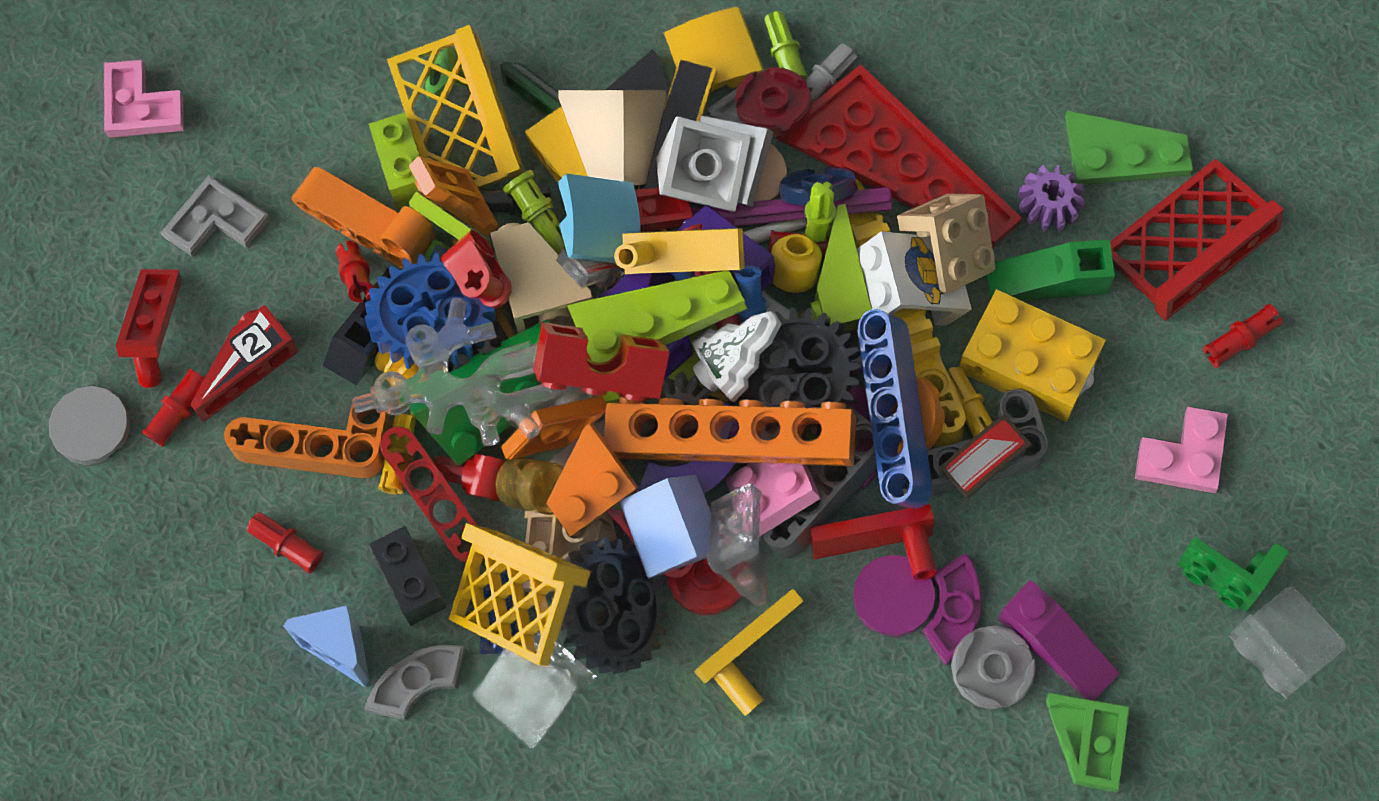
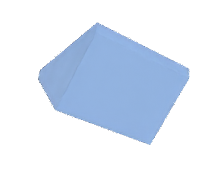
(669, 524)
(334, 639)

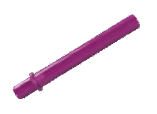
(779, 211)

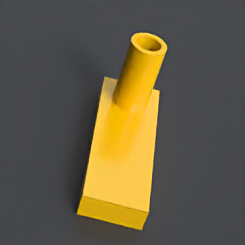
(681, 251)
(725, 671)

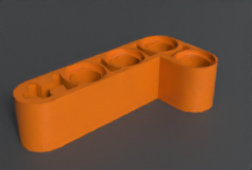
(364, 218)
(307, 441)

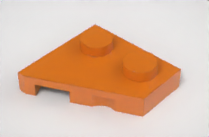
(454, 191)
(589, 482)

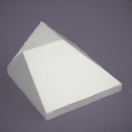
(702, 164)

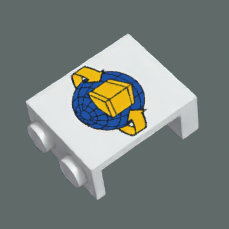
(903, 274)

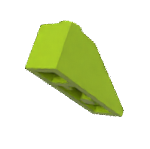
(841, 283)

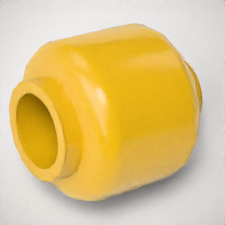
(796, 263)

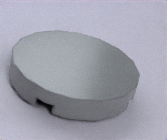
(89, 425)
(993, 667)

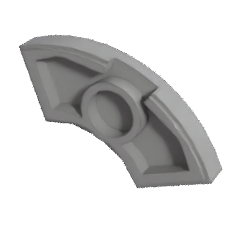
(413, 678)

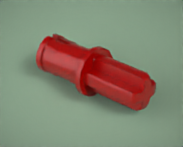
(285, 542)

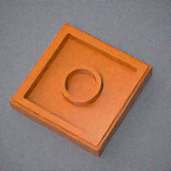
(558, 425)

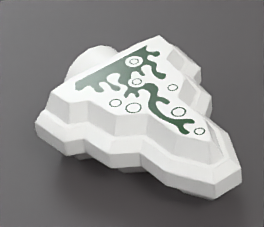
(733, 353)

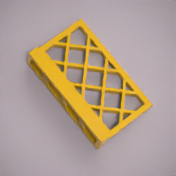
(483, 94)
(522, 564)

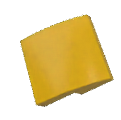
(717, 42)

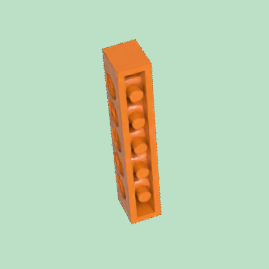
(832, 447)

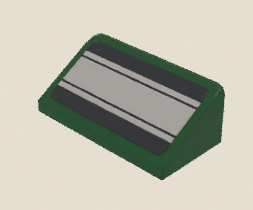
(530, 87)

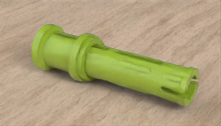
(536, 209)

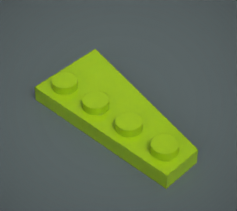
(656, 312)

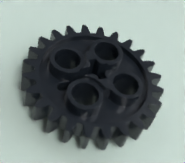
(798, 338)
(617, 612)

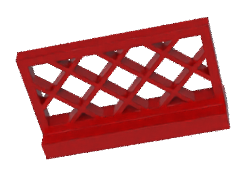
(1220, 254)

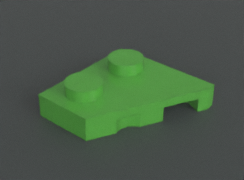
(1090, 739)

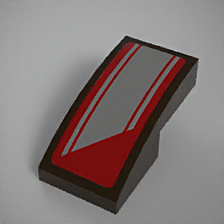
(985, 456)

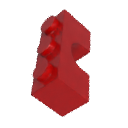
(634, 370)

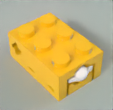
(1032, 352)

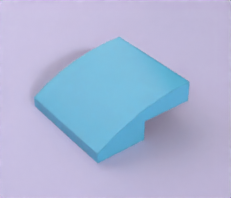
(597, 216)

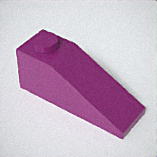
(1058, 641)

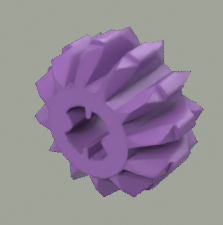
(1036, 202)

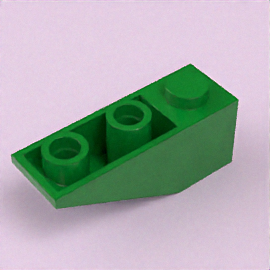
(1056, 272)

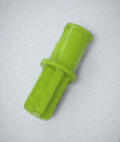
(784, 47)
(820, 212)

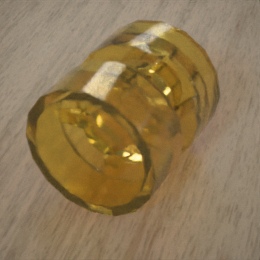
(527, 484)

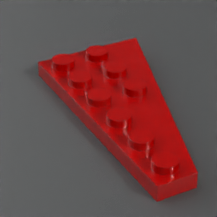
(885, 145)

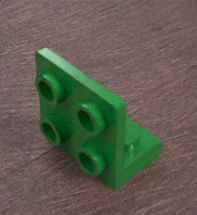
(1234, 585)

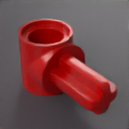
(475, 475)

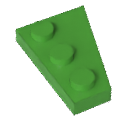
(1123, 151)

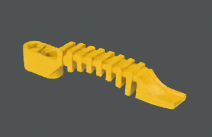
(924, 347)

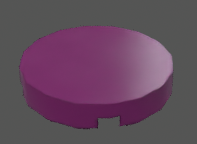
(890, 598)

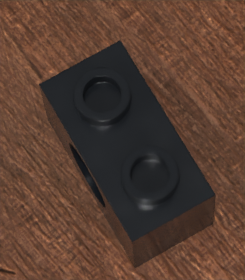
(407, 576)

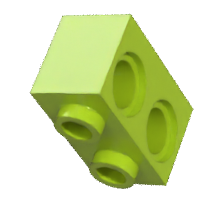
(396, 152)

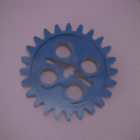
(418, 286)

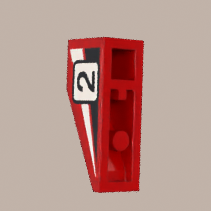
(247, 356)

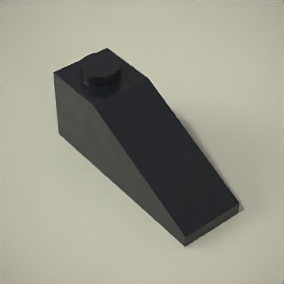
(351, 347)

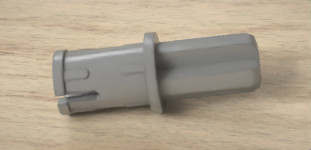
(827, 73)

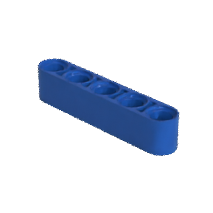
(907, 421)

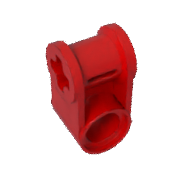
(477, 270)

